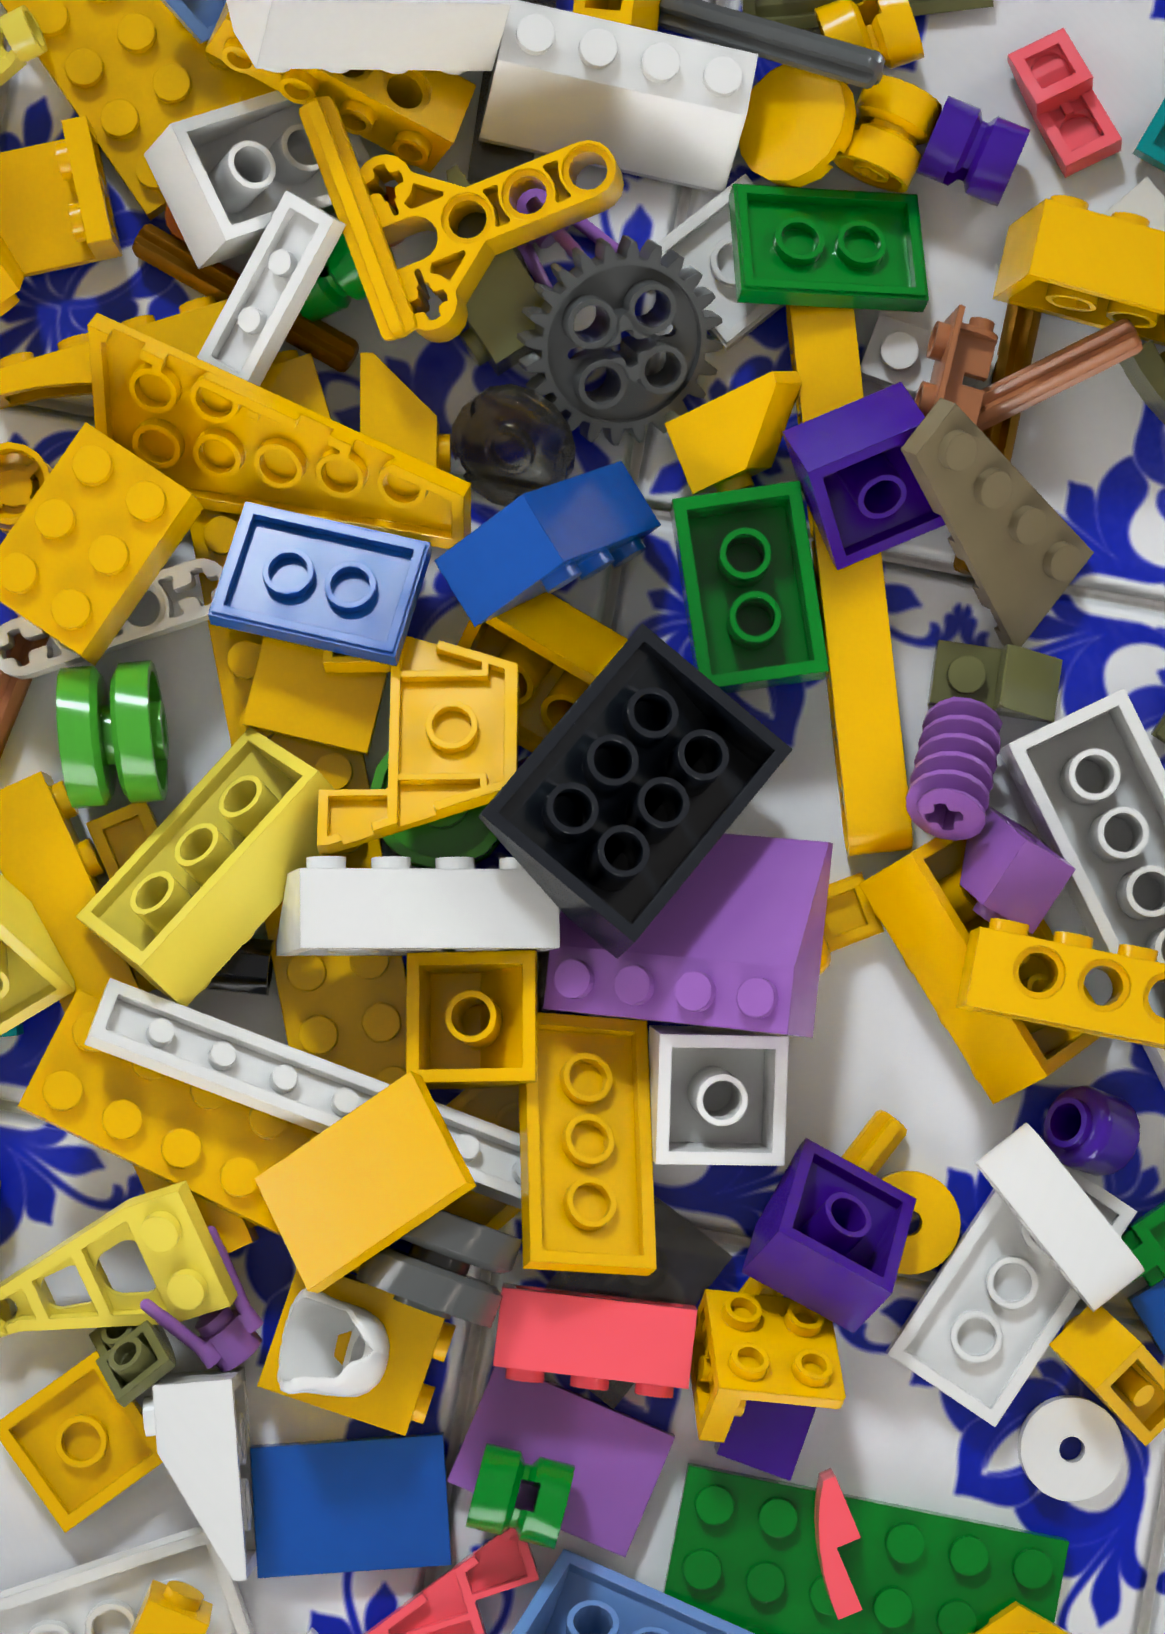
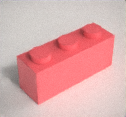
(595, 1339)

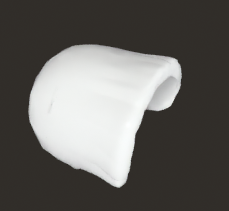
(310, 1343)

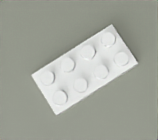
(993, 1308)

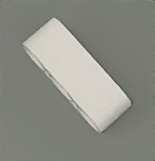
(1060, 1217)

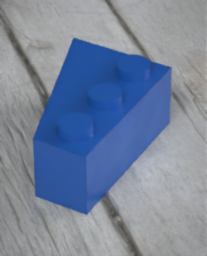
(548, 541)

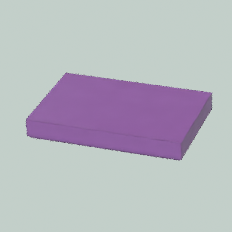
(612, 1454)

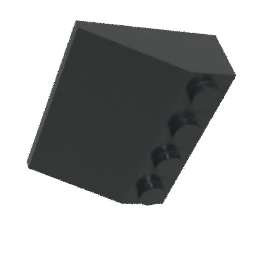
(632, 790)

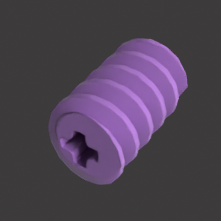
(954, 768)

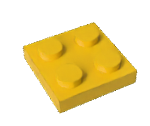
(78, 1443)

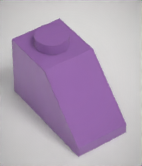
(1012, 872)

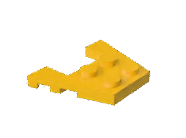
(447, 742)

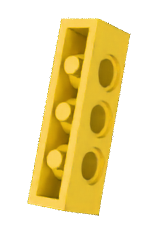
(404, 113)
(993, 983)

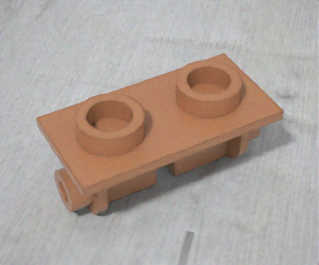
(958, 352)

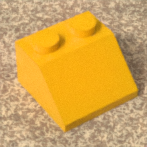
(472, 1018)

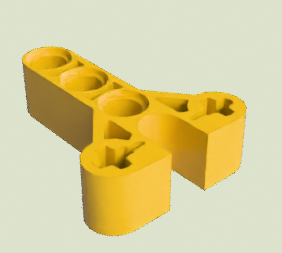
(439, 206)

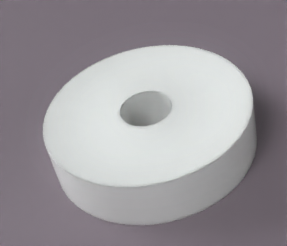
(1100, 1448)

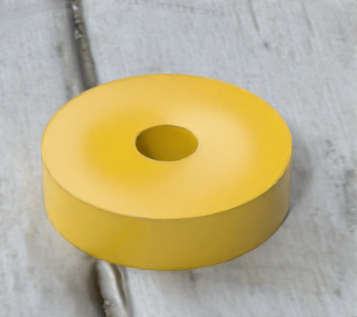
(938, 1221)

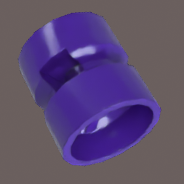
(973, 151)

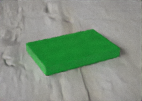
(827, 248)

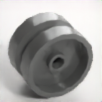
(437, 1268)

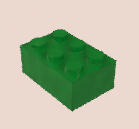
(749, 587)

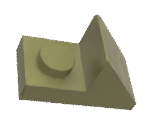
(1007, 679)

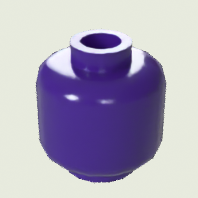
(1092, 1130)

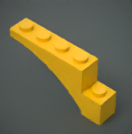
(69, 370)

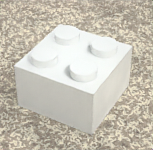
(717, 1096)

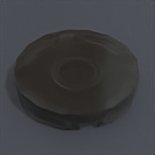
(512, 443)

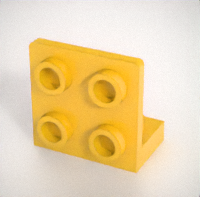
(57, 202)
(760, 1352)

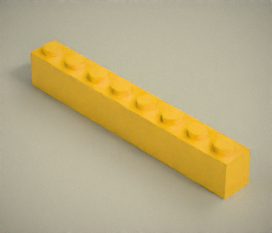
(59, 877)

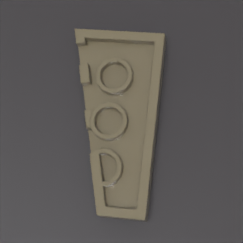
(996, 521)

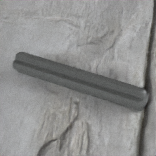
(773, 41)

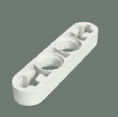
(195, 612)

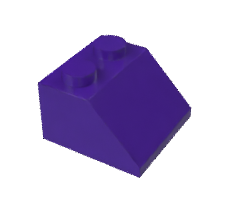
(859, 477)
(831, 1237)

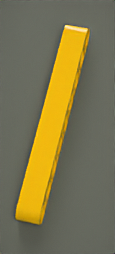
(852, 615)

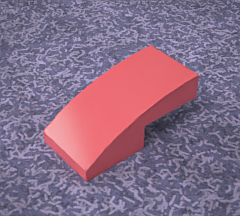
(1063, 103)
(834, 1529)

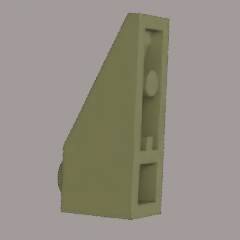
(497, 301)

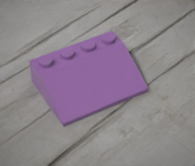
(723, 952)

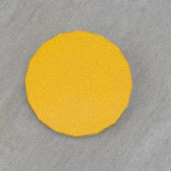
(796, 126)

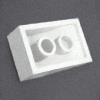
(231, 170)
(206, 1449)

